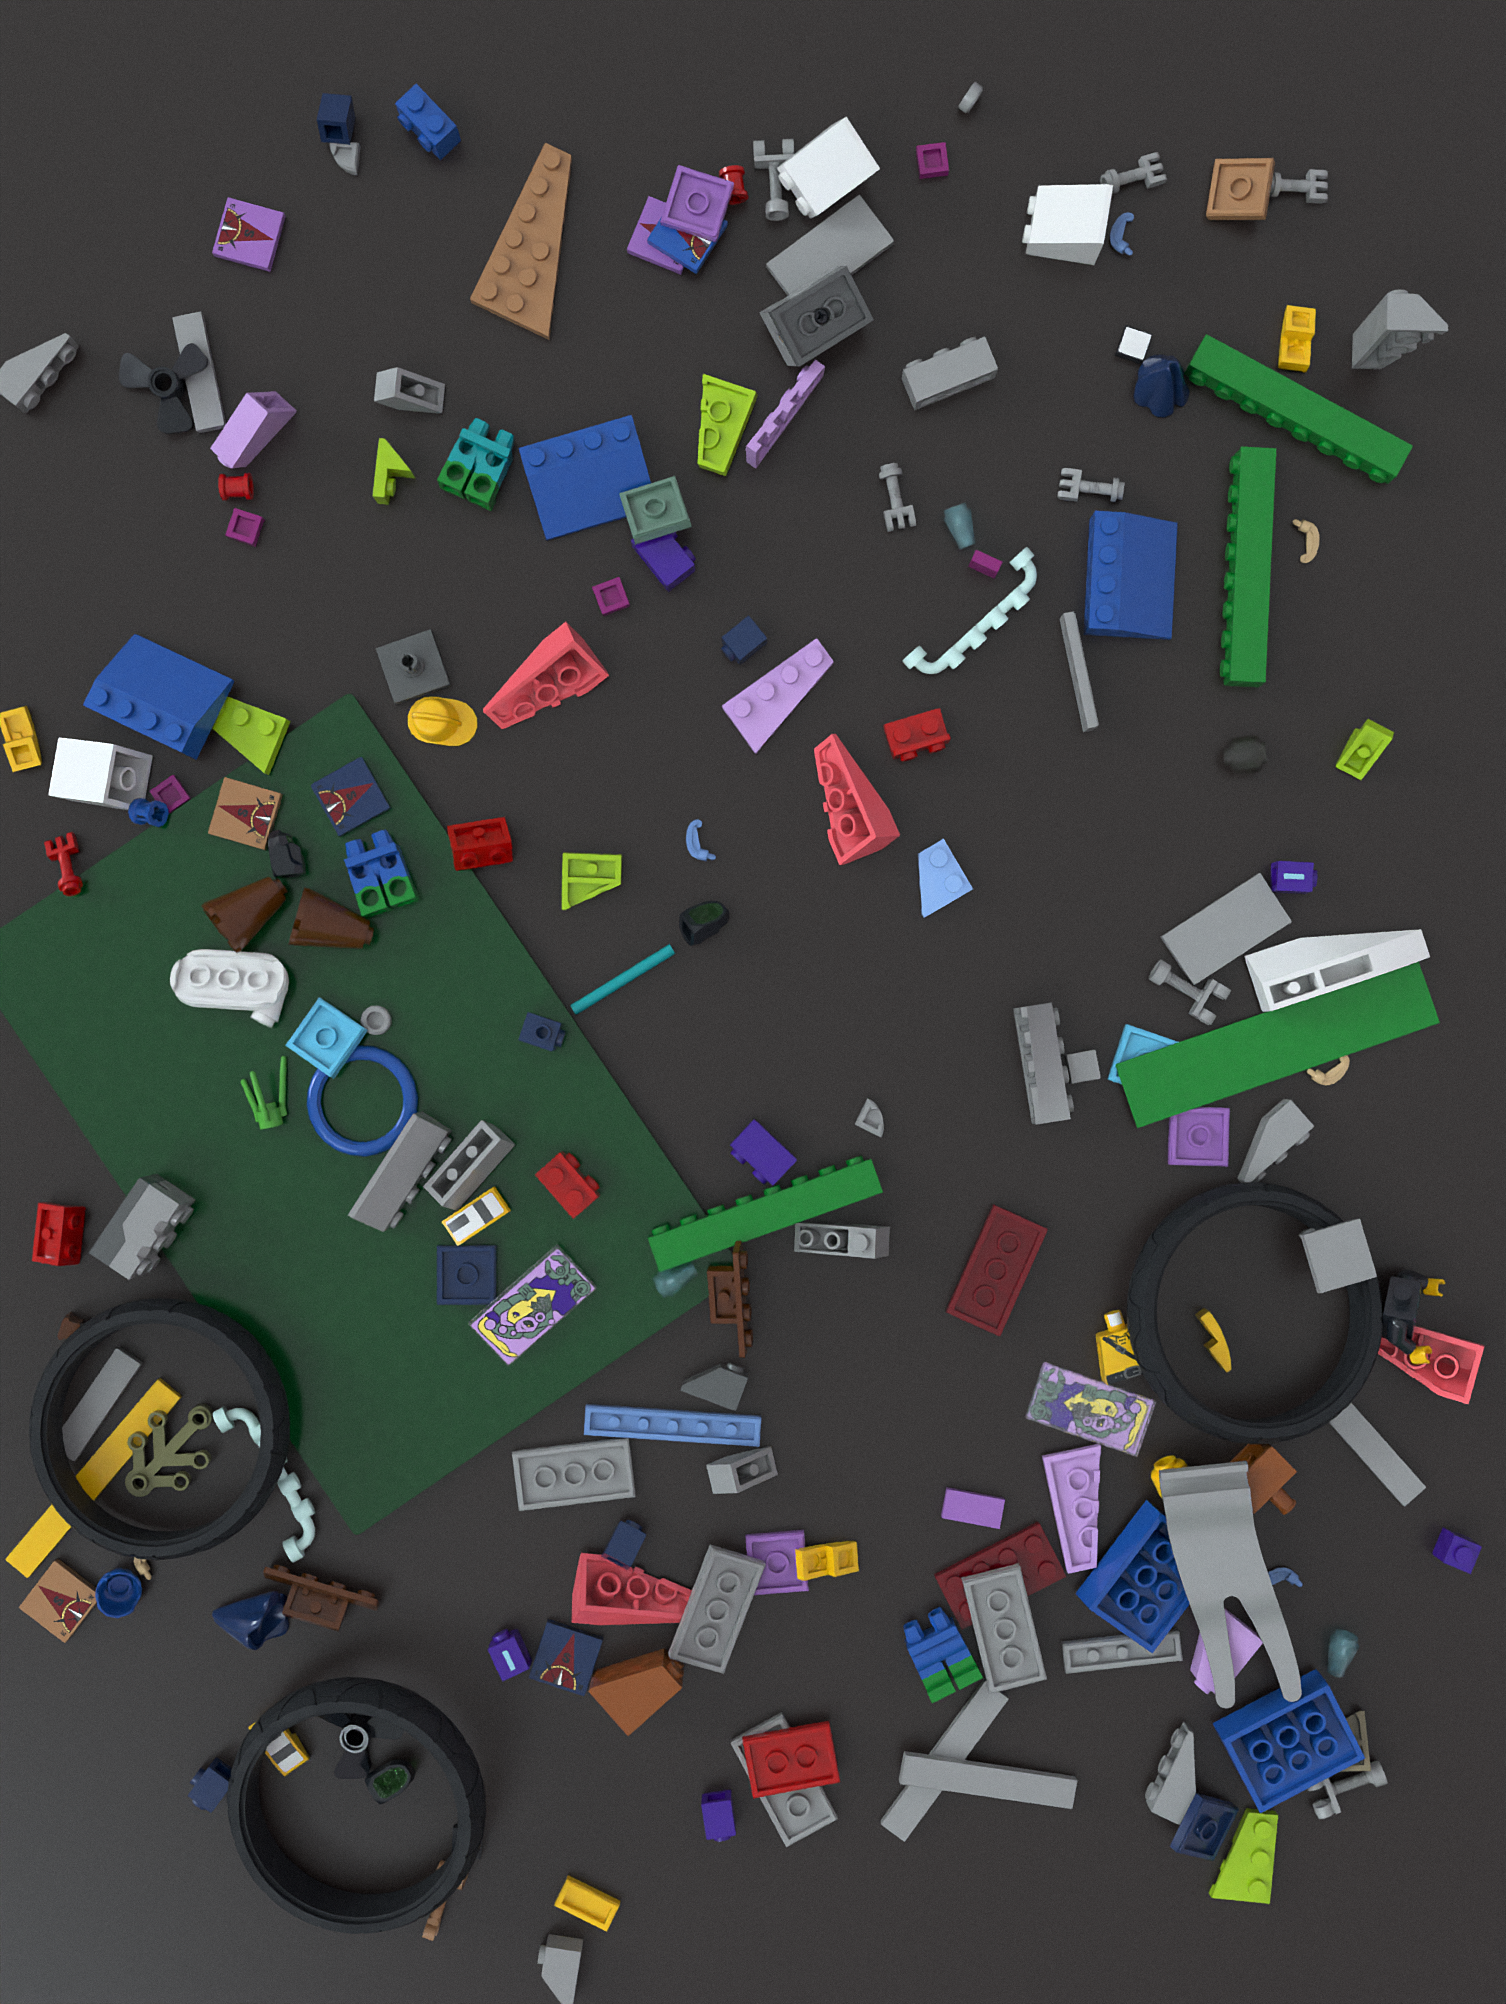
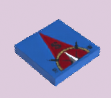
(683, 247)

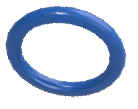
(373, 1147)

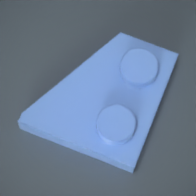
(940, 878)

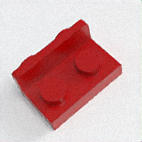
(917, 734)
(480, 843)
(568, 1183)
(58, 1234)

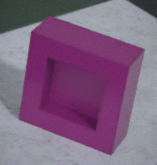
(932, 160)
(244, 527)
(985, 564)
(611, 596)
(171, 793)

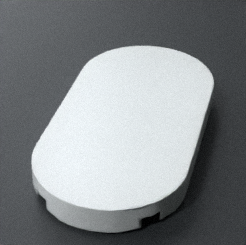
(229, 980)

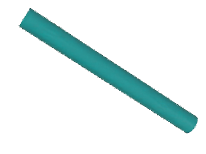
(622, 979)

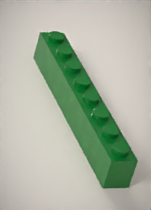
(1297, 410)
(1248, 567)
(764, 1214)

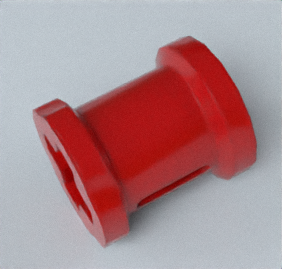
(735, 174)
(236, 486)

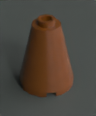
(245, 910)
(328, 924)

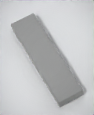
(203, 386)
(1079, 671)
(98, 1401)
(1377, 1455)
(1117, 1652)

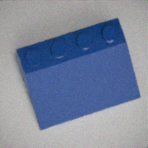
(581, 475)
(1130, 576)
(160, 695)
(1138, 1581)
(1289, 1744)

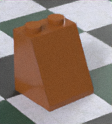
(636, 1687)

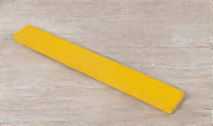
(94, 1476)

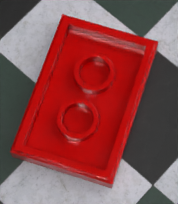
(791, 1759)

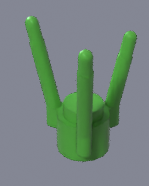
(267, 1113)

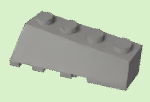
(1394, 329)
(1042, 1063)

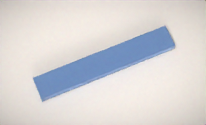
(672, 1425)

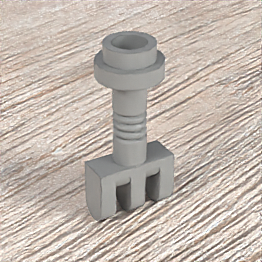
(1145, 172)
(1310, 185)
(890, 473)
(1077, 485)

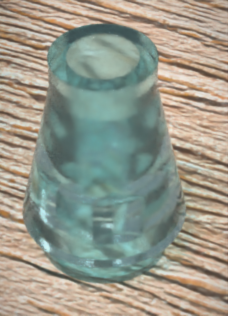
(960, 524)
(673, 1279)
(1341, 1651)

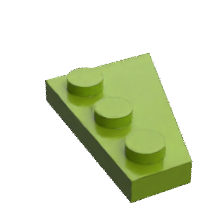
(723, 421)
(252, 732)
(1250, 1862)

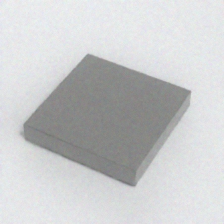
(1338, 1255)

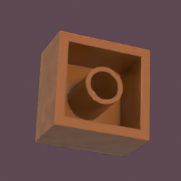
(1266, 1476)

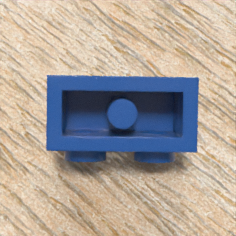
(431, 125)

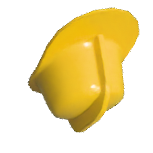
(442, 721)

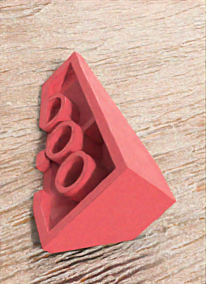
(552, 672)
(855, 810)
(1451, 1364)
(620, 1596)

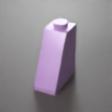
(251, 428)
(1242, 1643)

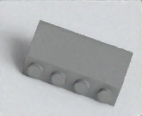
(401, 1172)

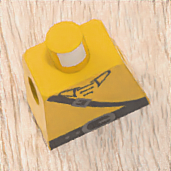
(1115, 1350)

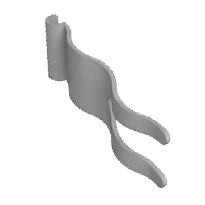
(1220, 1558)

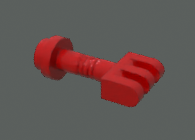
(69, 883)

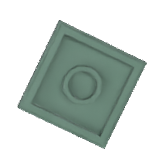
(655, 510)

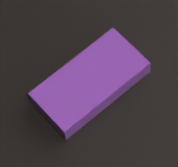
(973, 1508)

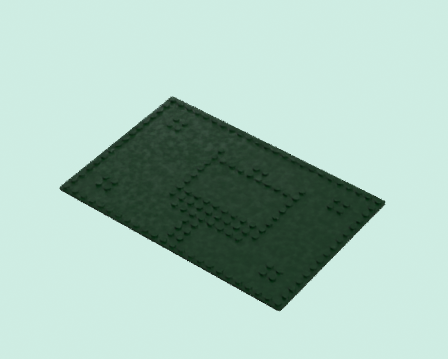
(372, 1369)

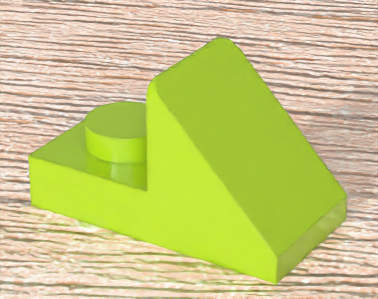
(388, 465)
(1364, 748)

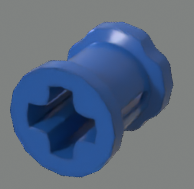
(146, 809)

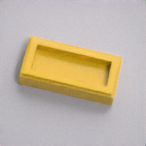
(587, 1903)

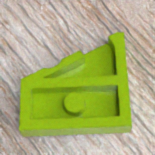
(588, 875)

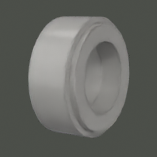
(970, 97)
(376, 1020)

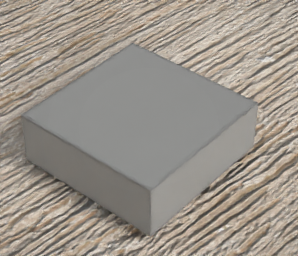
(1082, 1066)

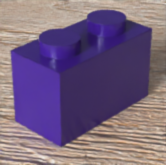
(666, 559)
(762, 1152)

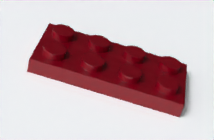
(996, 1270)
(1026, 1547)

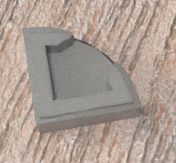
(347, 156)
(871, 1118)

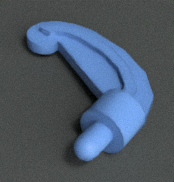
(1117, 234)
(693, 842)
(1283, 1573)

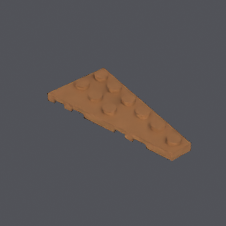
(526, 258)

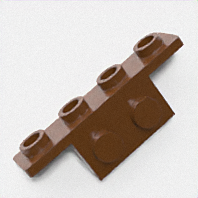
(728, 1297)
(316, 1601)

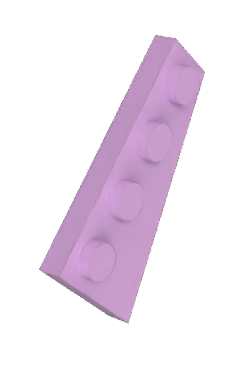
(784, 413)
(770, 700)
(1073, 1490)

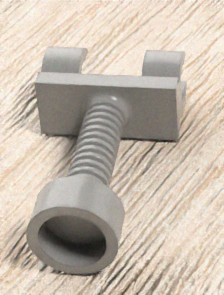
(776, 208)
(1162, 973)
(1327, 1807)

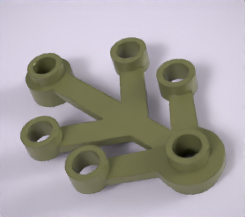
(166, 1454)

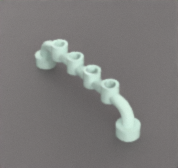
(994, 618)
(287, 1482)

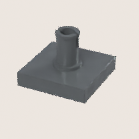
(413, 667)

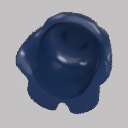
(1161, 385)
(254, 1619)

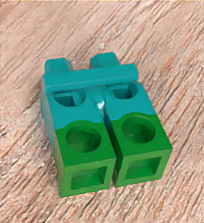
(477, 464)

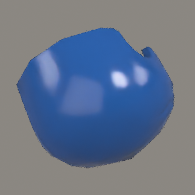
(118, 1592)

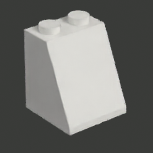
(827, 168)
(1068, 222)
(99, 773)

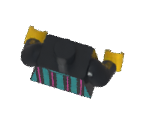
(1402, 1310)

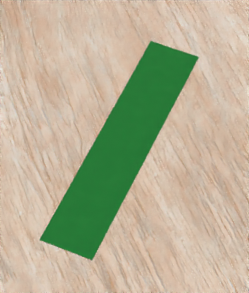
(1276, 1044)

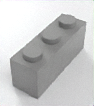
(949, 372)
(469, 1165)

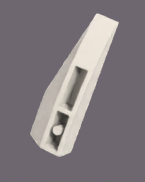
(1327, 963)

